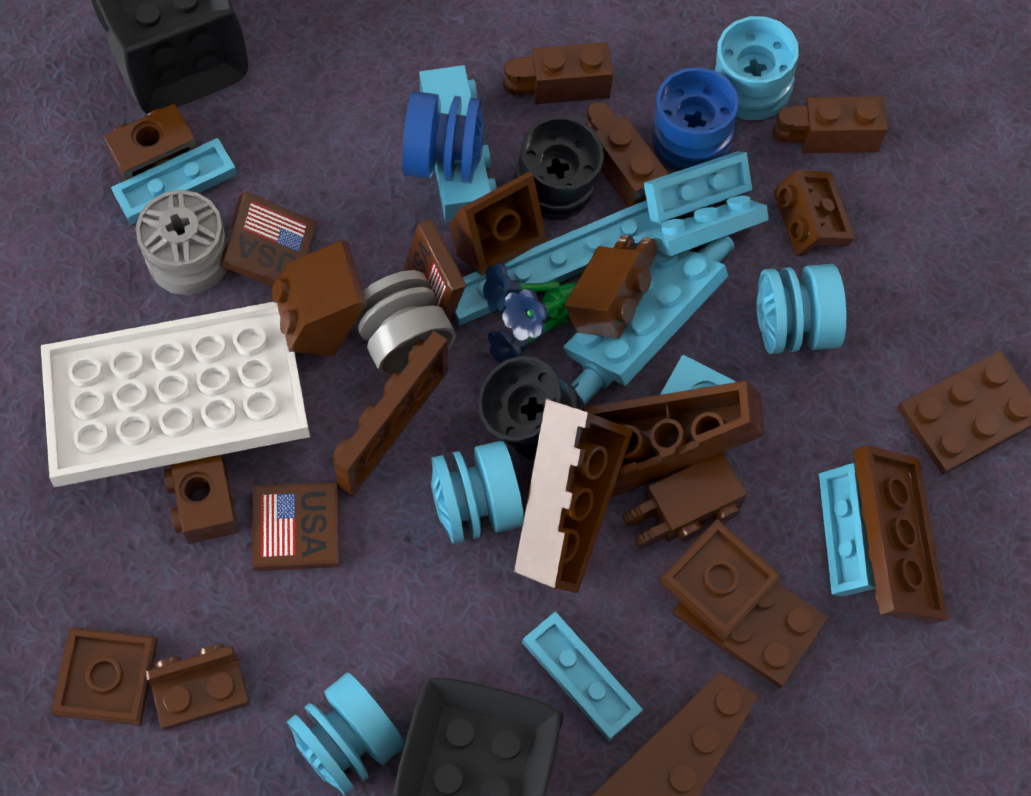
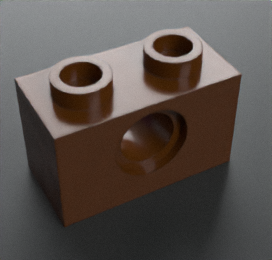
(162, 126)
(204, 518)

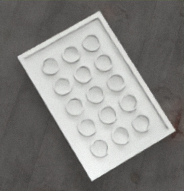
(169, 394)

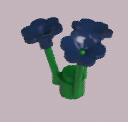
(522, 310)

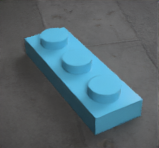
(190, 171)
(697, 186)
(708, 225)
(845, 532)
(582, 676)

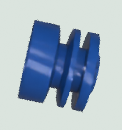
(694, 117)
(442, 137)

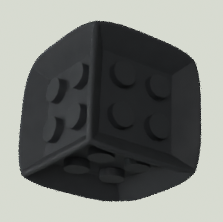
(174, 48)
(477, 742)

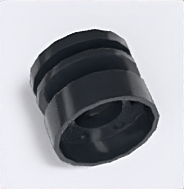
(564, 163)
(515, 399)

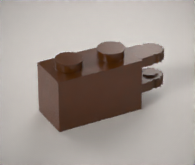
(562, 73)
(834, 124)
(627, 156)
(612, 287)
(689, 501)

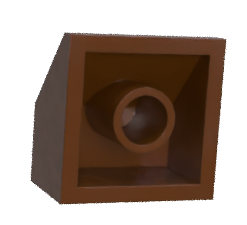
(499, 225)
(319, 299)

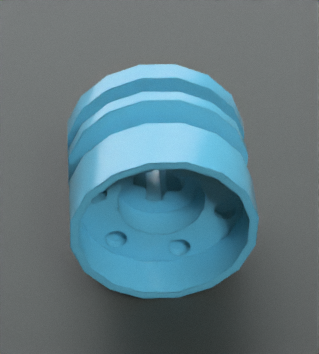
(760, 63)
(801, 308)
(477, 491)
(346, 734)

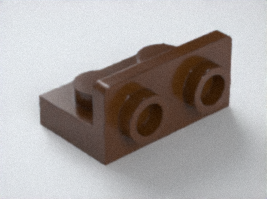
(812, 211)
(197, 686)

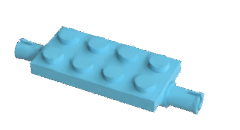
(676, 291)

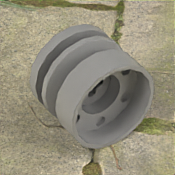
(186, 261)
(399, 315)

